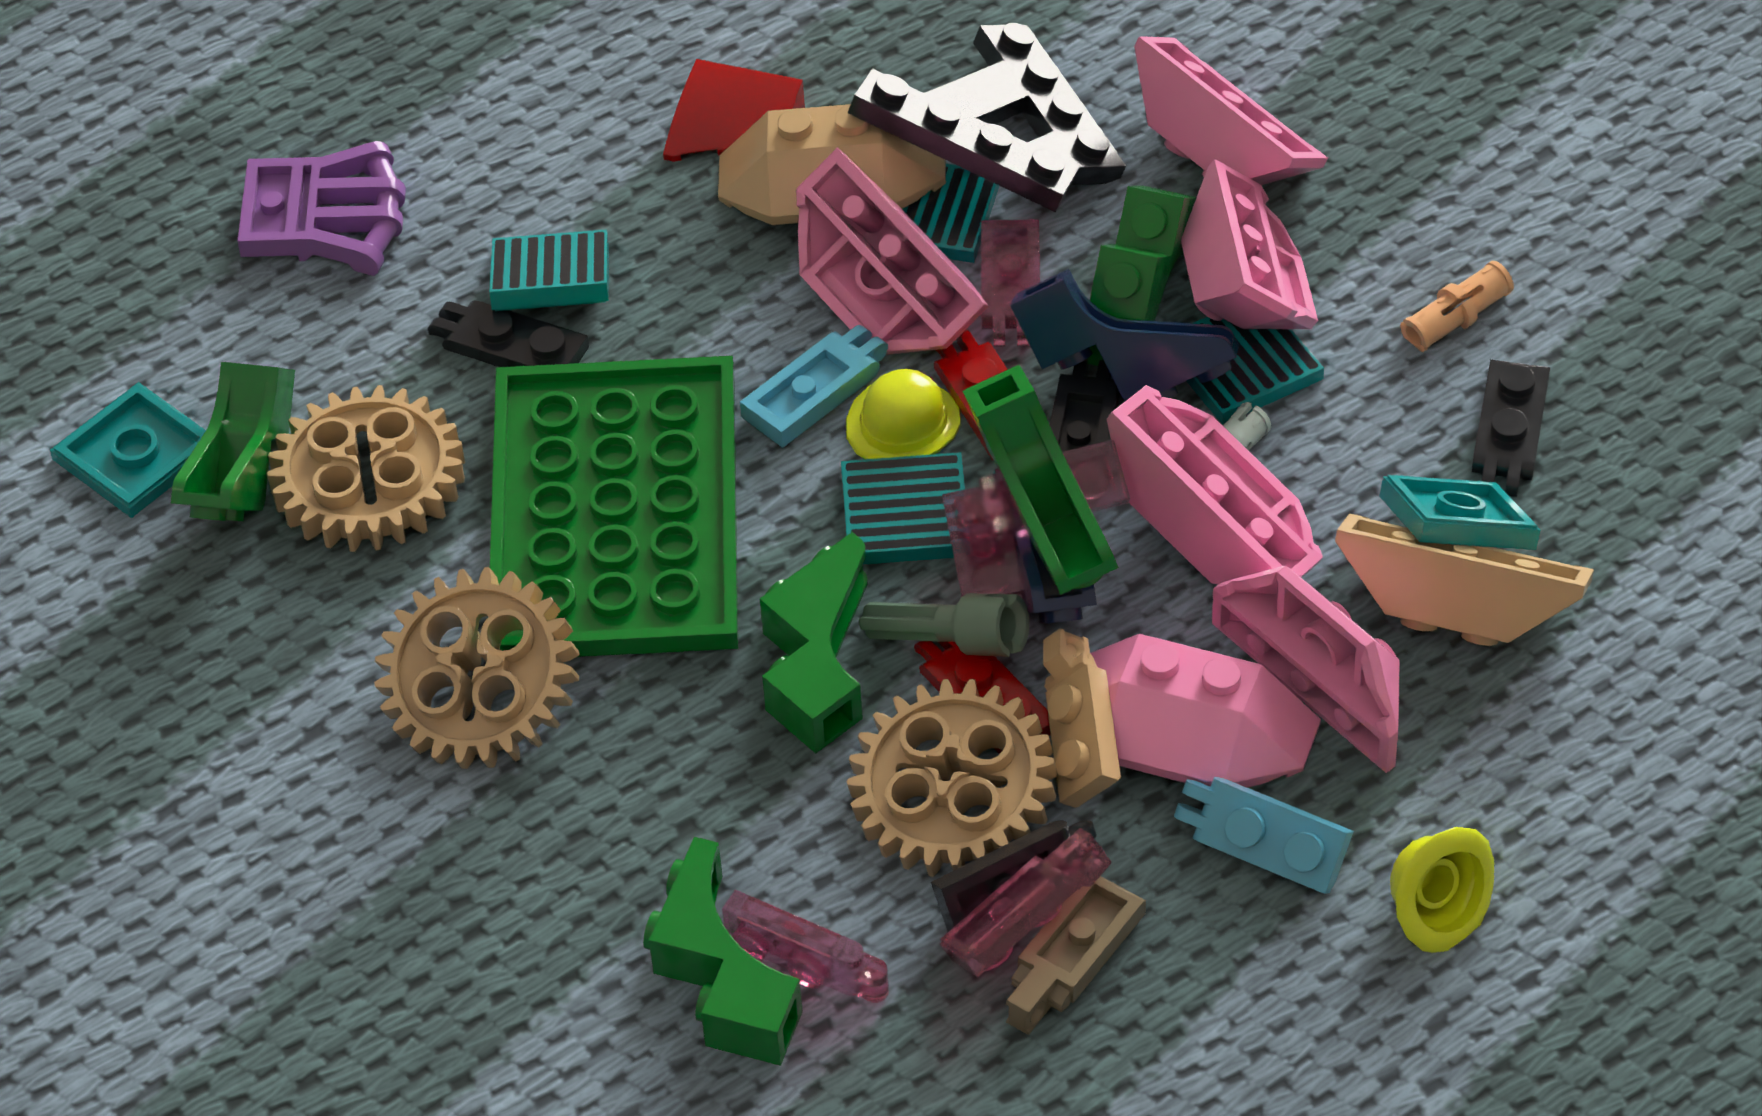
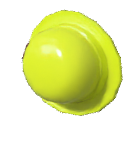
(902, 417)
(1443, 887)

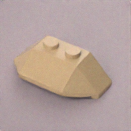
(787, 145)
(1458, 587)

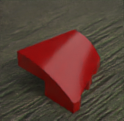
(723, 104)

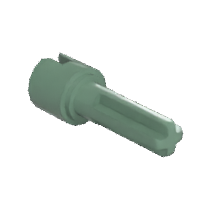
(978, 623)

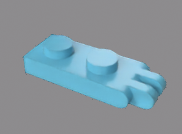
(814, 384)
(1266, 832)

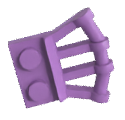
(285, 215)

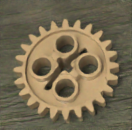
(320, 470)
(423, 667)
(951, 776)

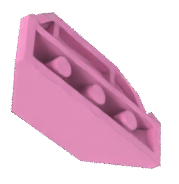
(1213, 119)
(1243, 257)
(878, 263)
(1208, 491)
(1316, 655)
(1203, 714)

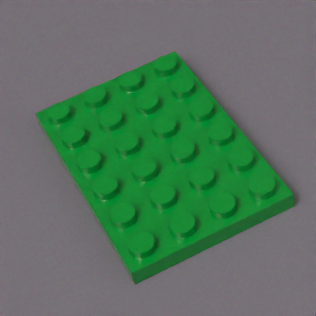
(621, 500)

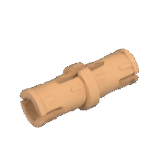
(1482, 288)

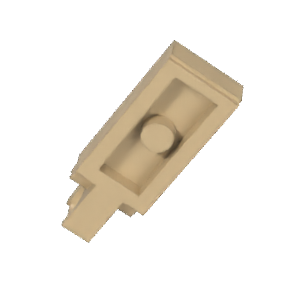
(1079, 719)

